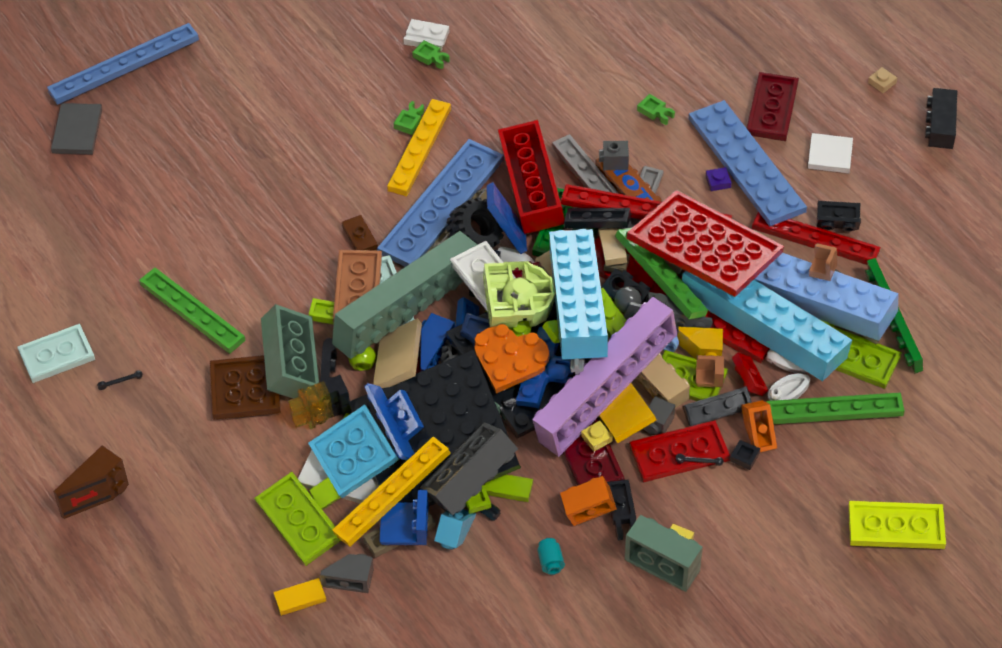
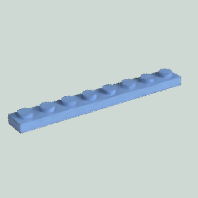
(122, 63)

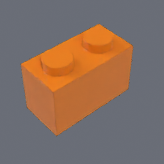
(588, 500)

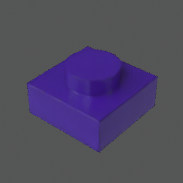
(718, 179)

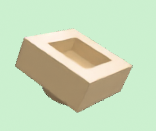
(882, 80)

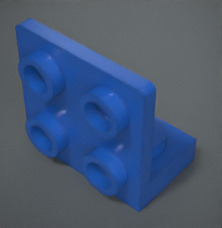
(406, 522)

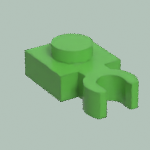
(430, 53)
(654, 107)
(409, 120)

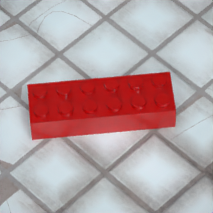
(531, 177)

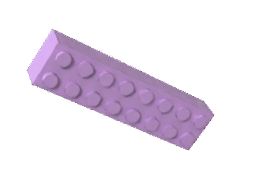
(605, 377)

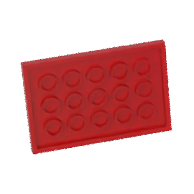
(705, 243)

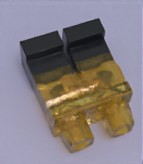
(320, 403)

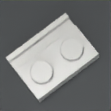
(430, 32)

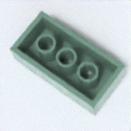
(288, 351)

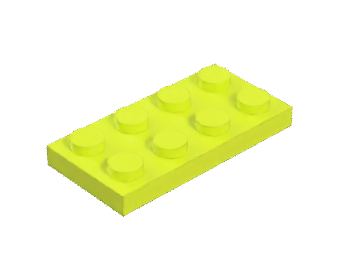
(896, 524)

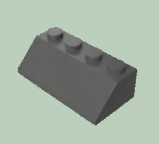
(469, 468)

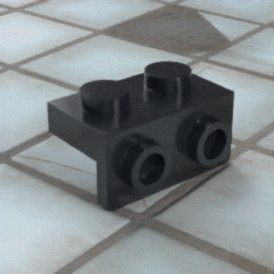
(838, 215)

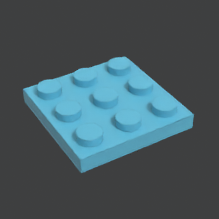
(353, 451)

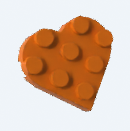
(509, 357)

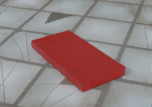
(657, 453)

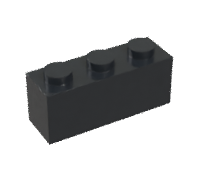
(941, 118)

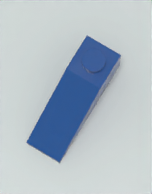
(433, 339)

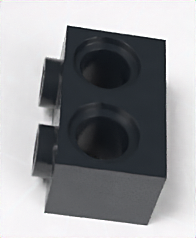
(616, 277)

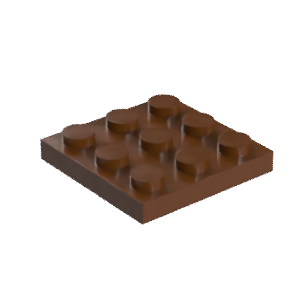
(241, 388)

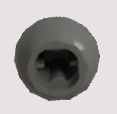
(626, 295)

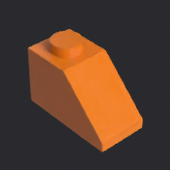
(759, 425)

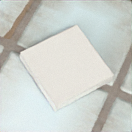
(830, 153)

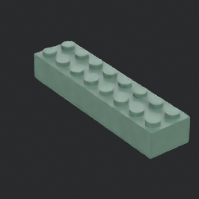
(399, 297)

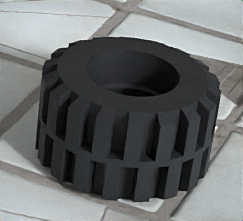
(477, 210)

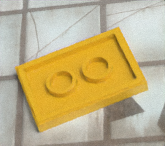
(627, 414)

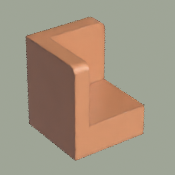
(824, 262)
(709, 371)

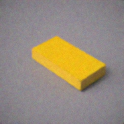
(299, 596)

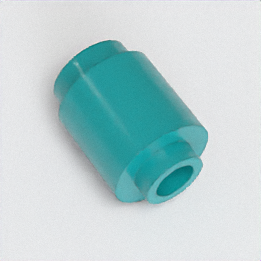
(550, 556)

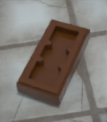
(359, 234)

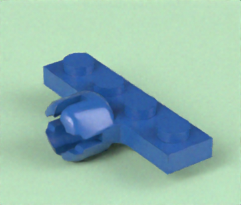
(556, 370)

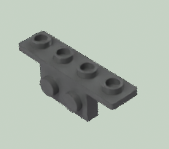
(680, 319)

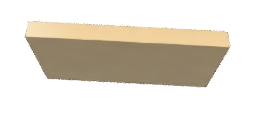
(398, 355)

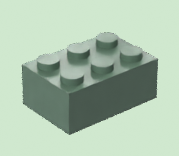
(663, 552)

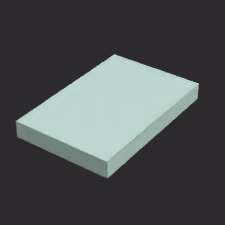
(56, 353)

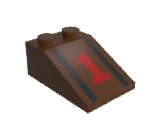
(92, 483)

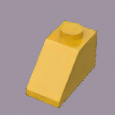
(701, 341)

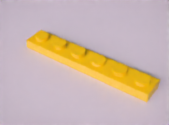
(419, 147)
(391, 491)

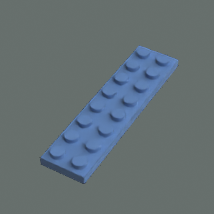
(747, 163)
(429, 214)

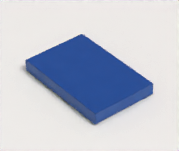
(506, 218)

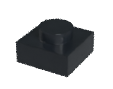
(745, 454)

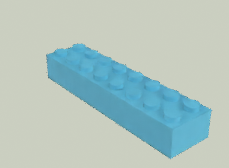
(578, 294)
(776, 325)

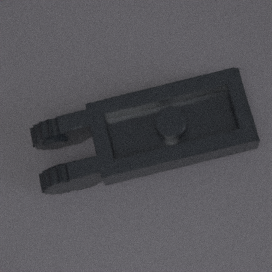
(329, 358)
(624, 504)

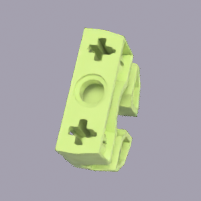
(532, 289)

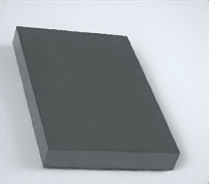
(76, 128)

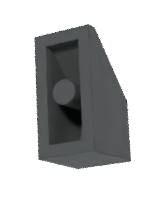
(349, 573)

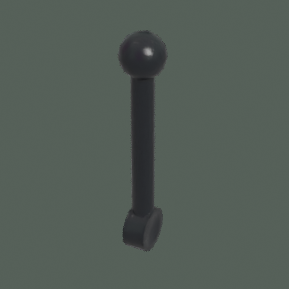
(103, 385)
(680, 458)

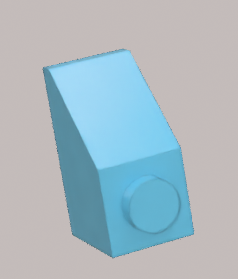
(454, 528)

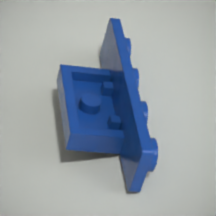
(397, 417)

